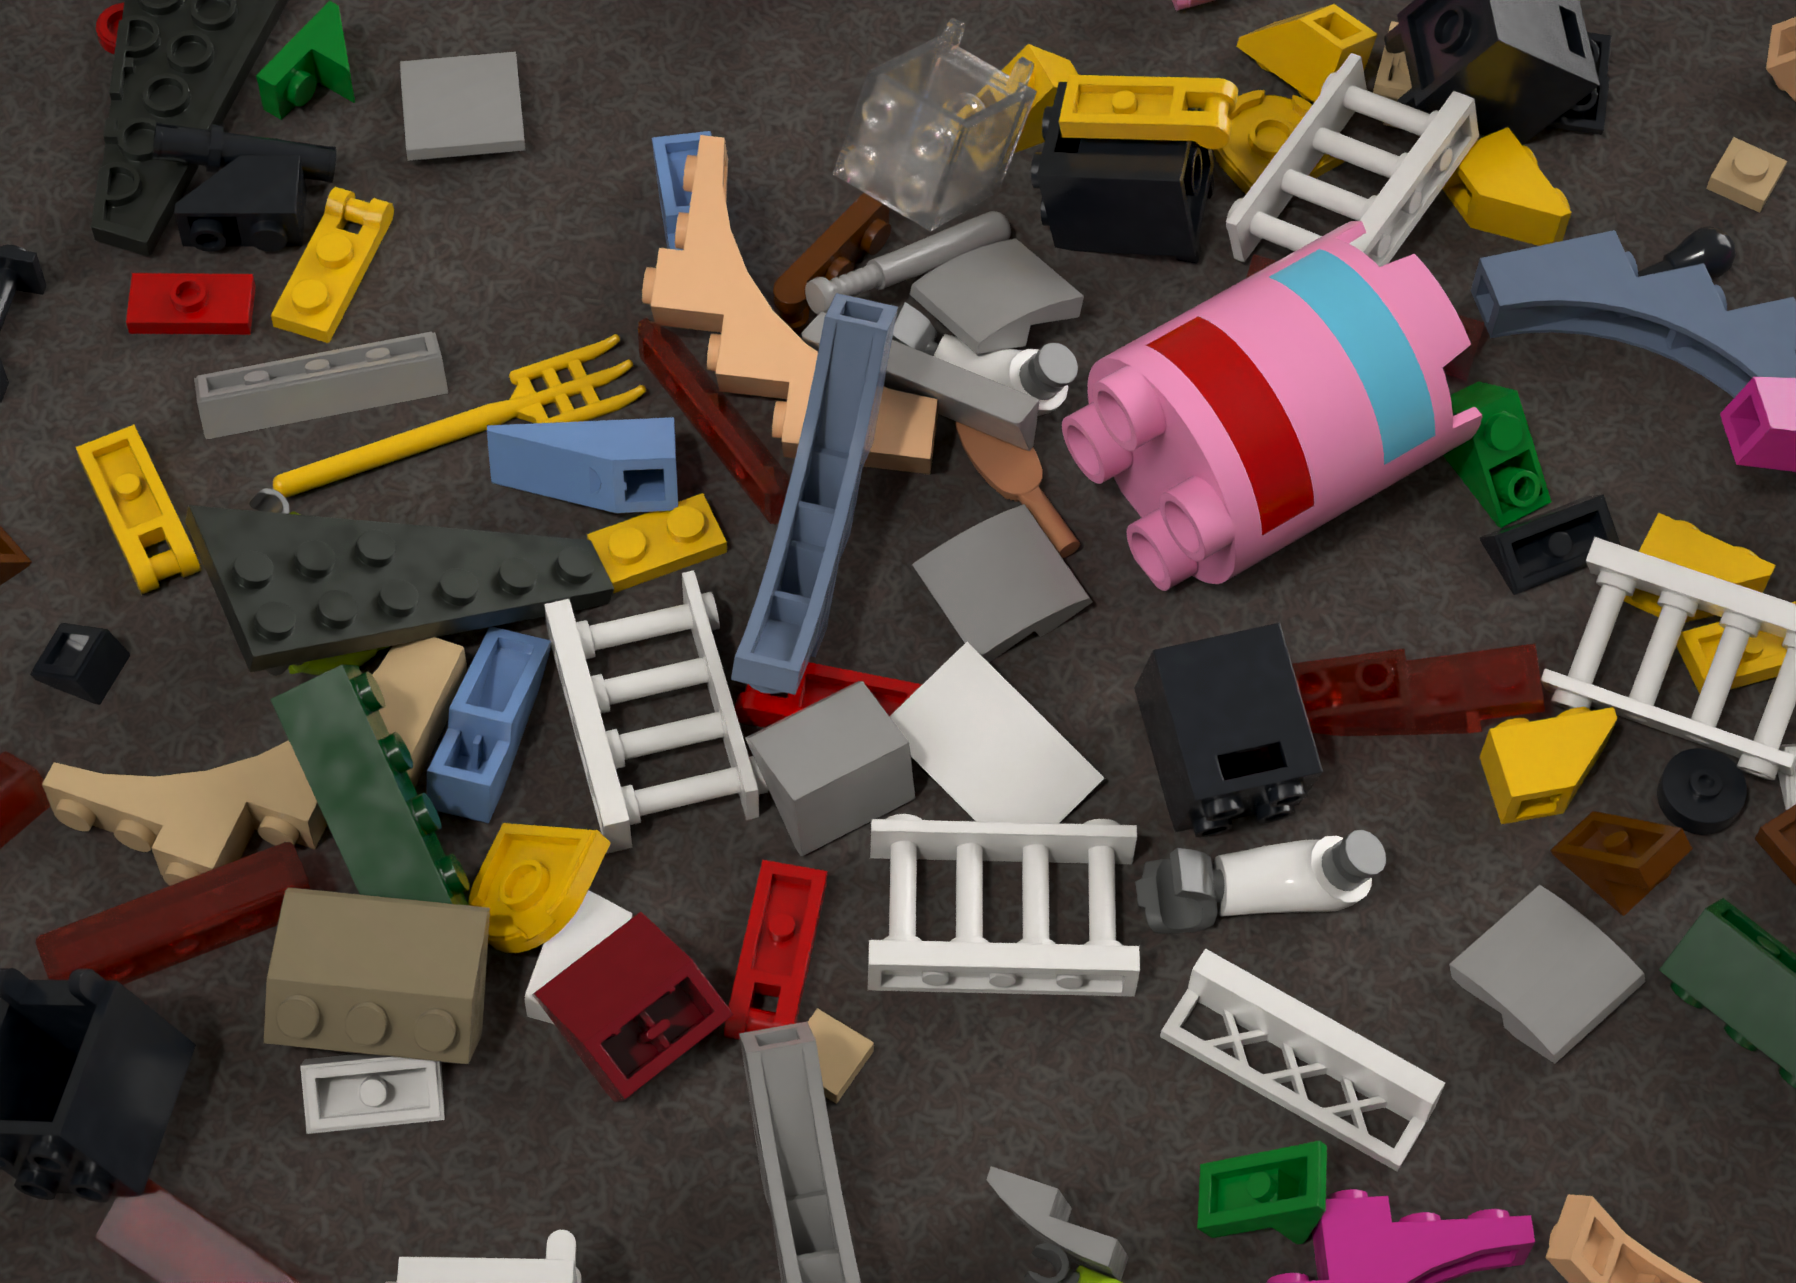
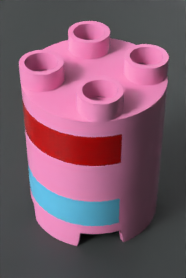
(1273, 407)

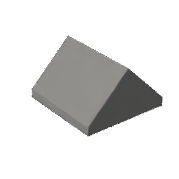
(834, 766)

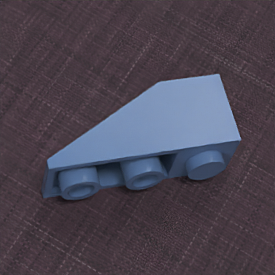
(590, 463)

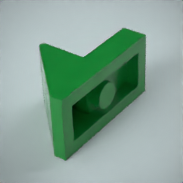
(309, 58)
(1265, 1191)

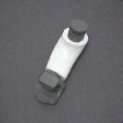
(1032, 371)
(1277, 878)

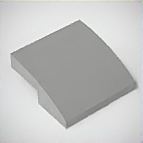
(462, 106)
(996, 295)
(1002, 582)
(1547, 973)
(1047, 1216)

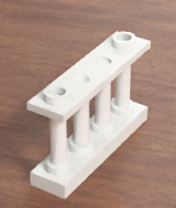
(1401, 203)
(1680, 595)
(607, 750)
(969, 960)

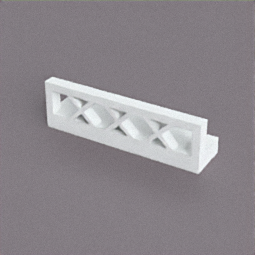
(1313, 1039)

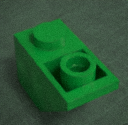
(1501, 457)

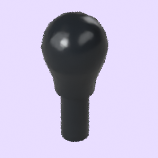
(1705, 246)

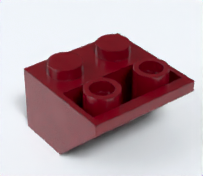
(632, 1006)

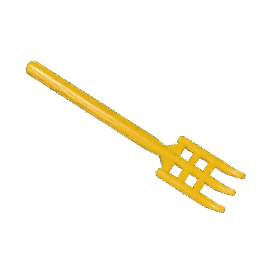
(523, 404)

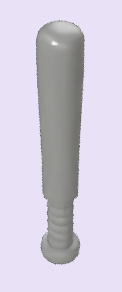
(910, 260)

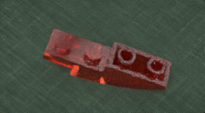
(1419, 696)

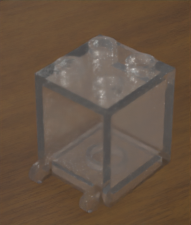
(935, 130)

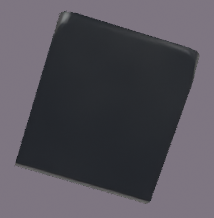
(81, 661)

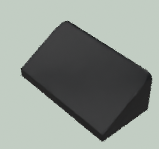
(1549, 543)

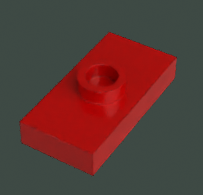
(190, 303)

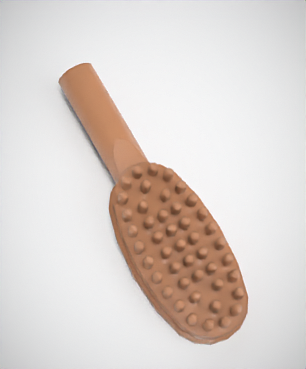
(1017, 477)

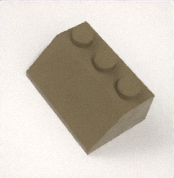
(377, 976)

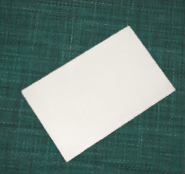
(992, 746)

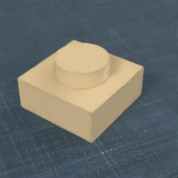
(1746, 174)

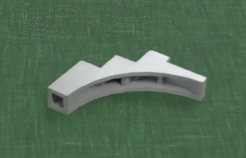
(797, 1155)

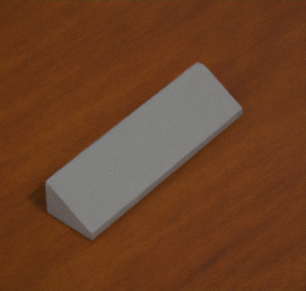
(320, 385)
(959, 392)

